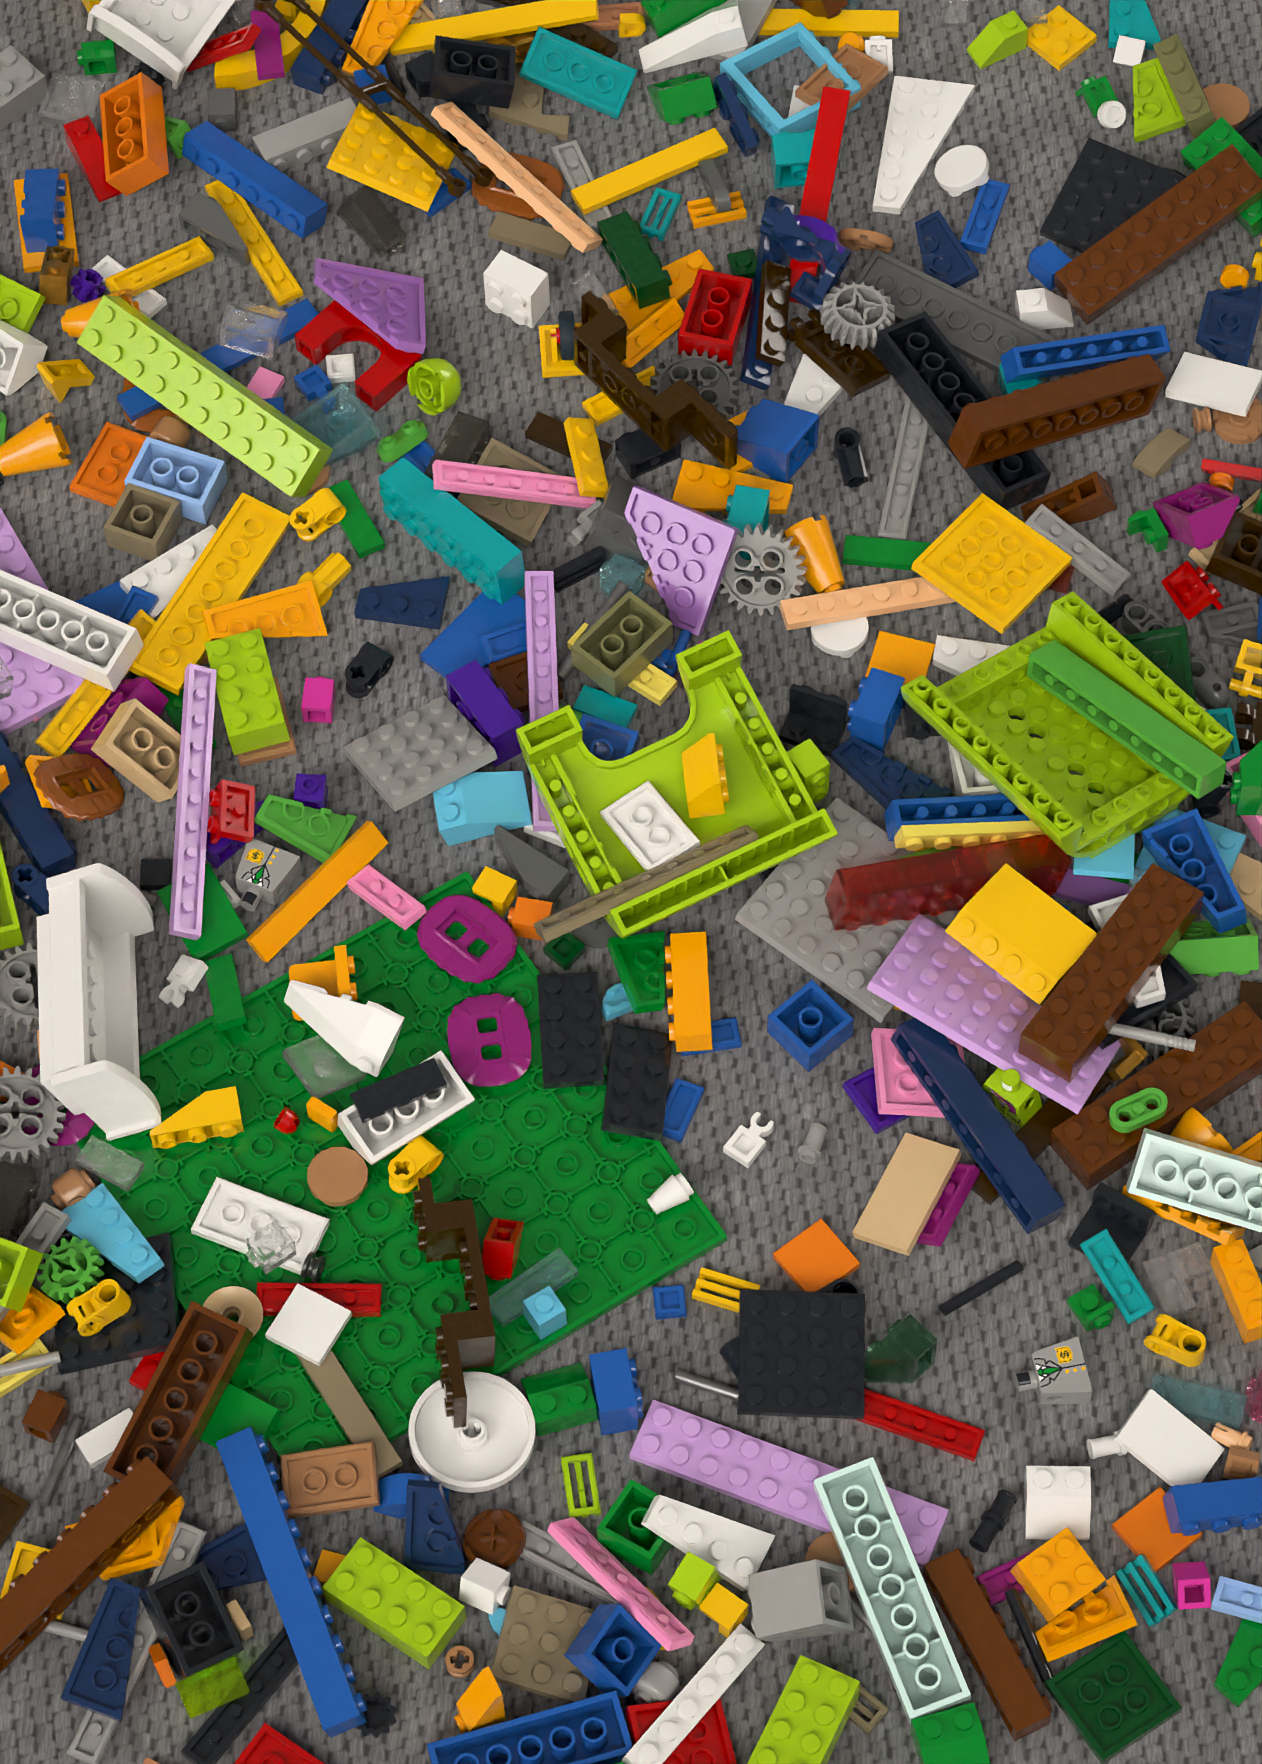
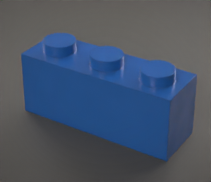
(1214, 1506)

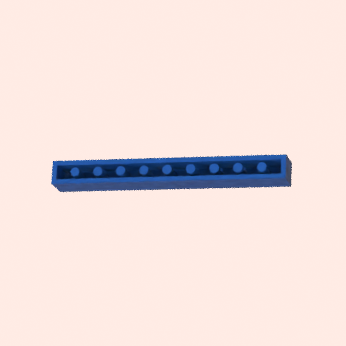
(291, 1582)

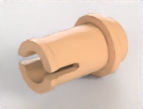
(1231, 1437)

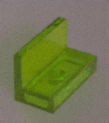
(212, 1687)

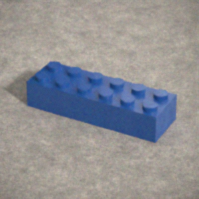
(568, 1734)

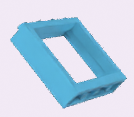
(769, 50)

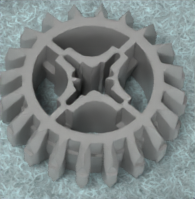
(856, 314)

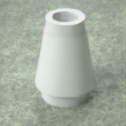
(670, 1194)

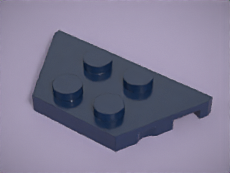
(1230, 323)

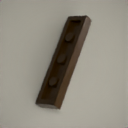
(773, 313)

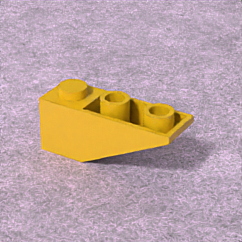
(207, 1116)

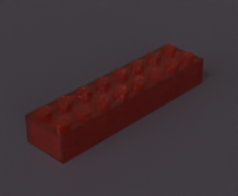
(937, 881)

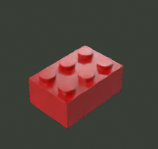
(715, 315)

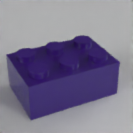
(486, 708)

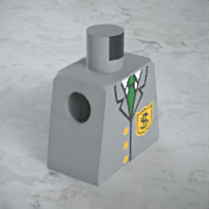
(265, 873)
(1057, 1374)

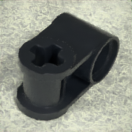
(367, 669)

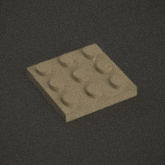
(509, 516)
(534, 1642)

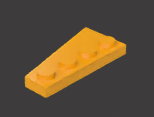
(379, 30)
(682, 276)
(708, 488)
(278, 614)
(1210, 1227)

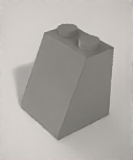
(800, 1601)

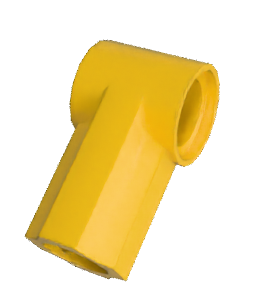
(327, 576)

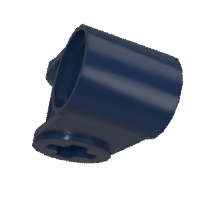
(31, 887)

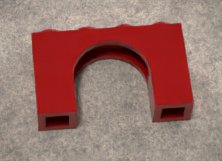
(338, 326)

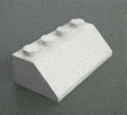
(396, 1128)

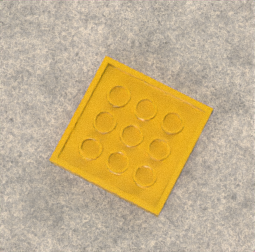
(385, 162)
(992, 563)

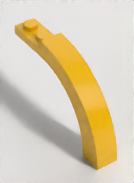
(241, 69)

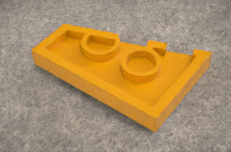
(1091, 1622)

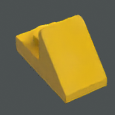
(63, 374)

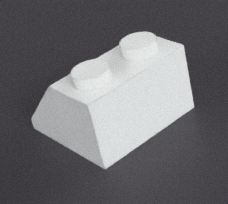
(1057, 1500)

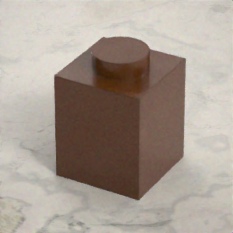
(46, 1415)

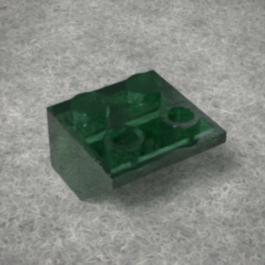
(902, 1354)

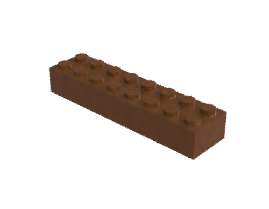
(1159, 234)
(1056, 410)
(1110, 973)
(1222, 1062)
(82, 1555)

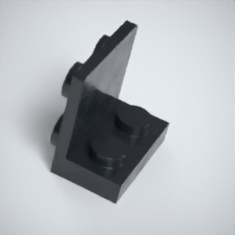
(814, 717)
(1120, 1215)

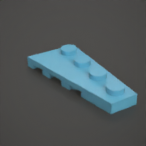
(113, 1234)

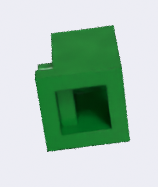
(97, 57)

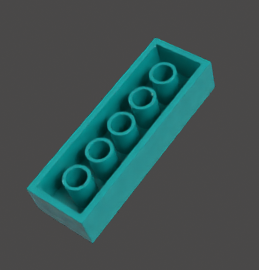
(452, 531)

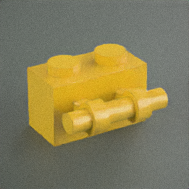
(1250, 665)

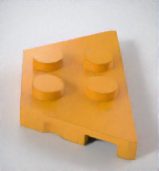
(150, 1547)

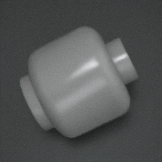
(657, 1683)

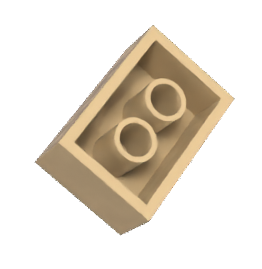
(142, 749)

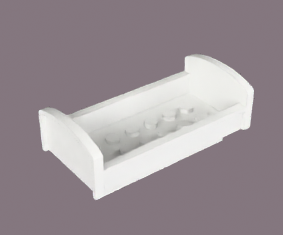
(160, 31)
(92, 999)

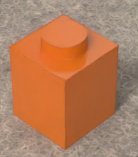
(526, 914)

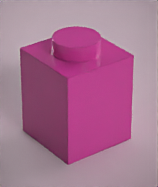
(318, 700)
(1191, 1585)

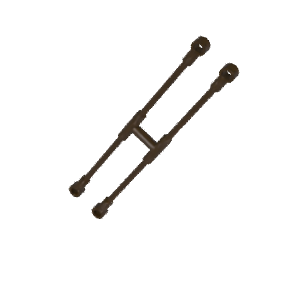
(455, 185)

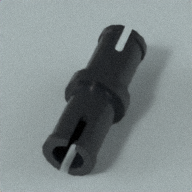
(993, 1520)

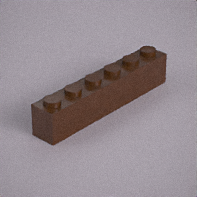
(987, 1645)

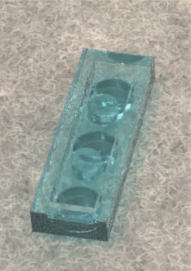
(551, 1271)
(1201, 1401)

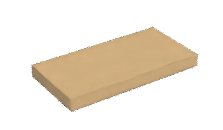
(907, 1194)

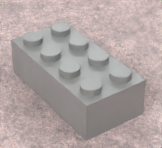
(20, 86)

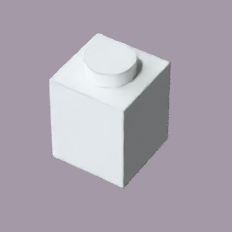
(485, 1586)

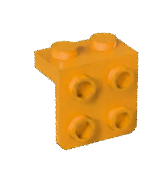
(330, 975)

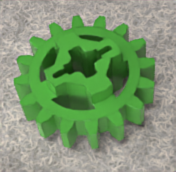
(75, 1256)

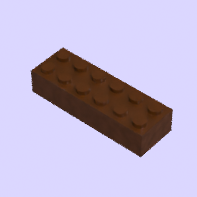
(182, 1393)

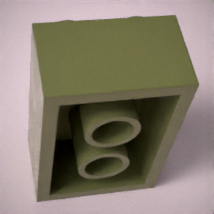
(622, 643)

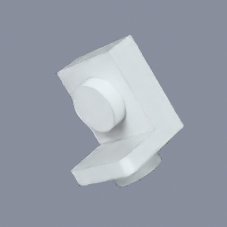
(880, 50)

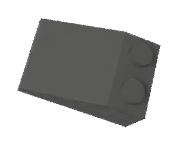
(610, 526)

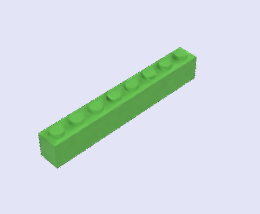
(1126, 719)

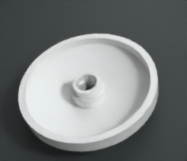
(487, 1450)

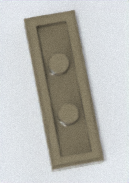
(529, 236)

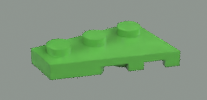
(304, 827)

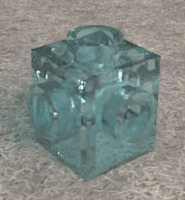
(621, 570)

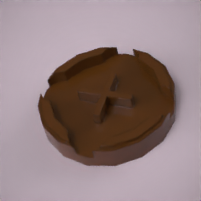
(495, 1538)

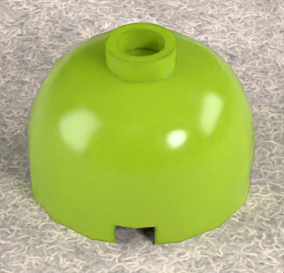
(435, 380)

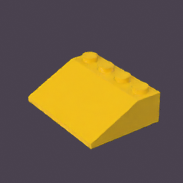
(1021, 933)

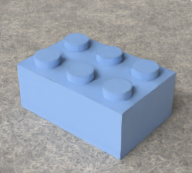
(181, 475)

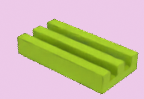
(584, 1511)

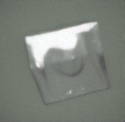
(252, 328)

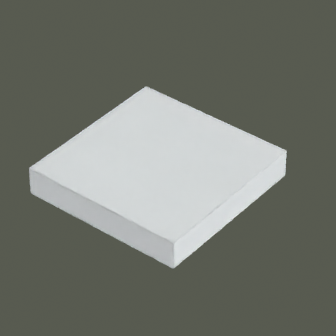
(308, 1324)

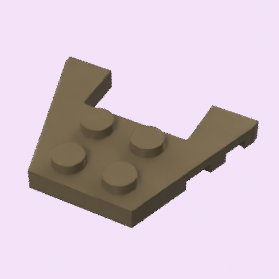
(527, 109)

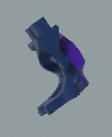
(807, 241)

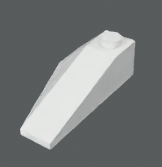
(703, 36)
(18, 358)
(355, 1030)

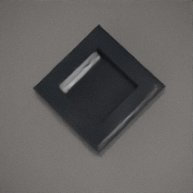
(155, 873)

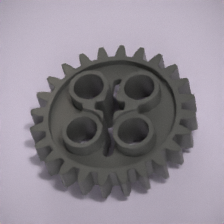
(721, 390)

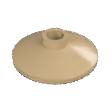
(239, 1303)

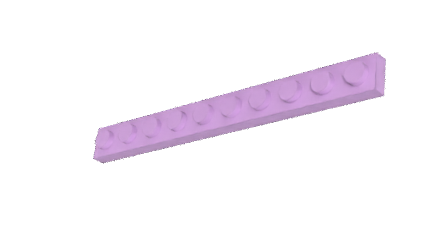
(541, 665)
(192, 802)

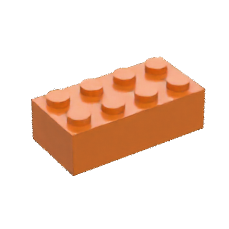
(134, 134)

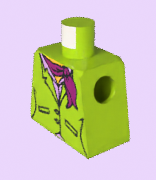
(1012, 1095)

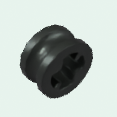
(313, 1267)

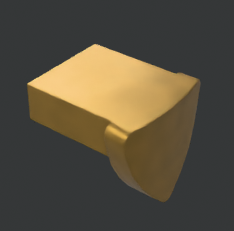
(1134, 1055)

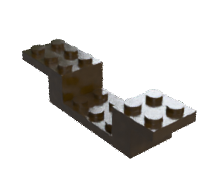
(665, 417)
(465, 1337)

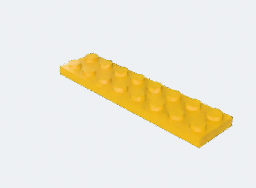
(216, 579)

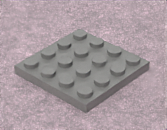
(419, 753)

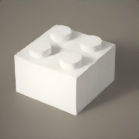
(516, 289)

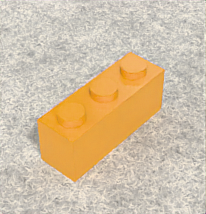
(1240, 1287)

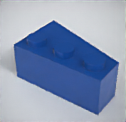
(43, 209)

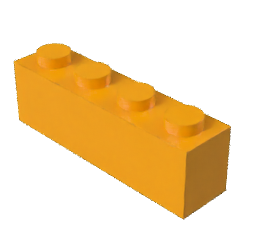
(690, 992)

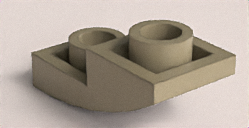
(1160, 452)

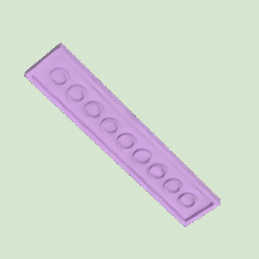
(762, 1473)

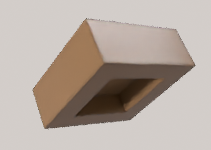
(1241, 1464)

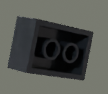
(472, 72)
(191, 1621)

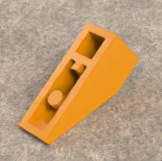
(480, 1704)

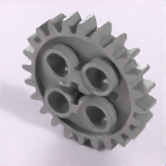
(762, 594)
(18, 989)
(14, 1141)

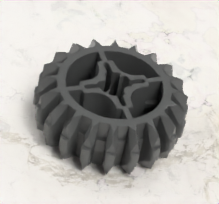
(1178, 1020)

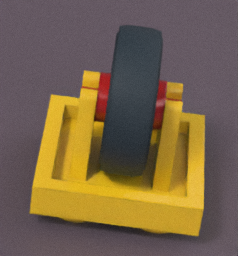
(558, 347)

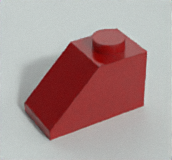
(501, 1248)

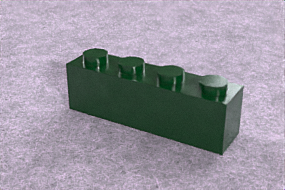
(634, 259)

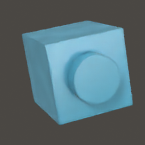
(544, 1312)

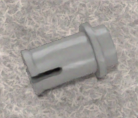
(810, 1150)

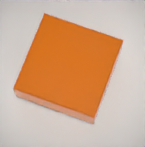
(162, 1665)

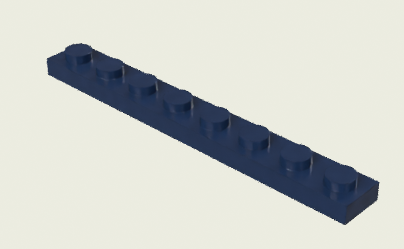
(754, 371)

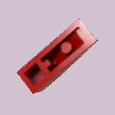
(89, 154)

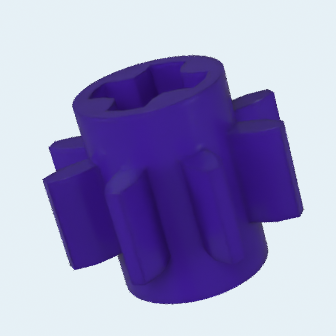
(87, 285)

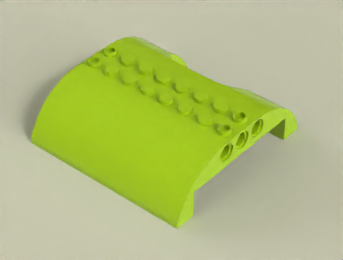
(759, 777)

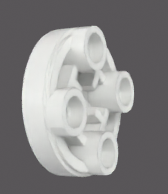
(962, 169)
(841, 637)

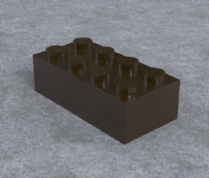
(1239, 553)

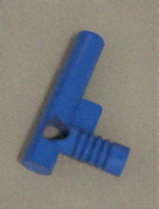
(669, 657)

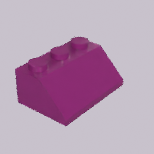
(1197, 514)
(127, 690)

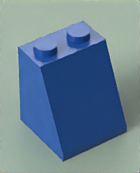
(777, 438)

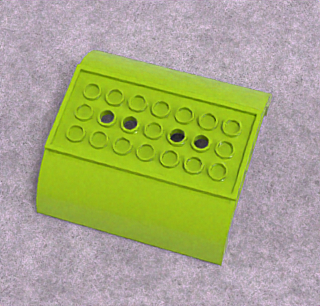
(1034, 771)

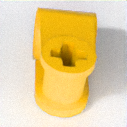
(318, 513)
(416, 1161)
(98, 1308)
(1171, 1337)

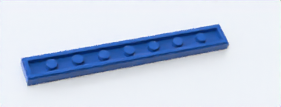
(138, 403)

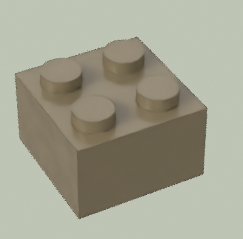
(143, 522)

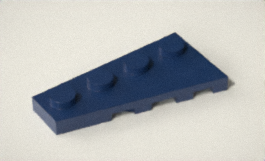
(881, 776)
(104, 1661)

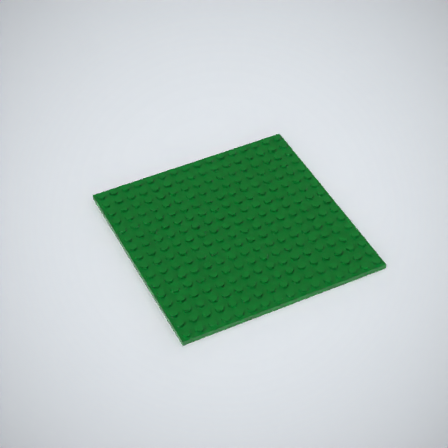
(511, 1151)

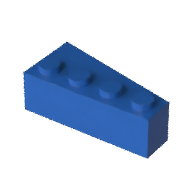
(1190, 854)

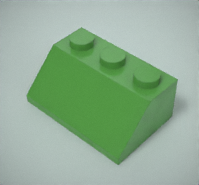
(1210, 953)

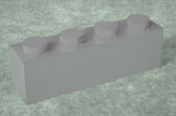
(304, 137)

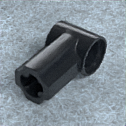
(850, 458)
(1209, 804)

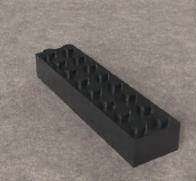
(940, 388)

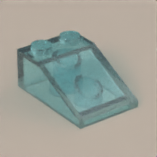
(339, 423)

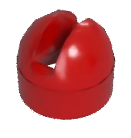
(287, 1121)

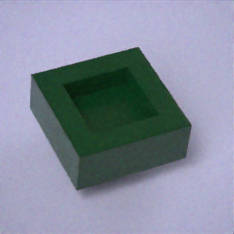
(742, 263)
(564, 950)

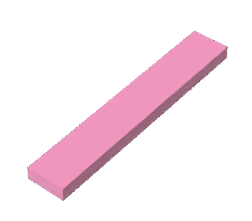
(508, 484)
(620, 1584)

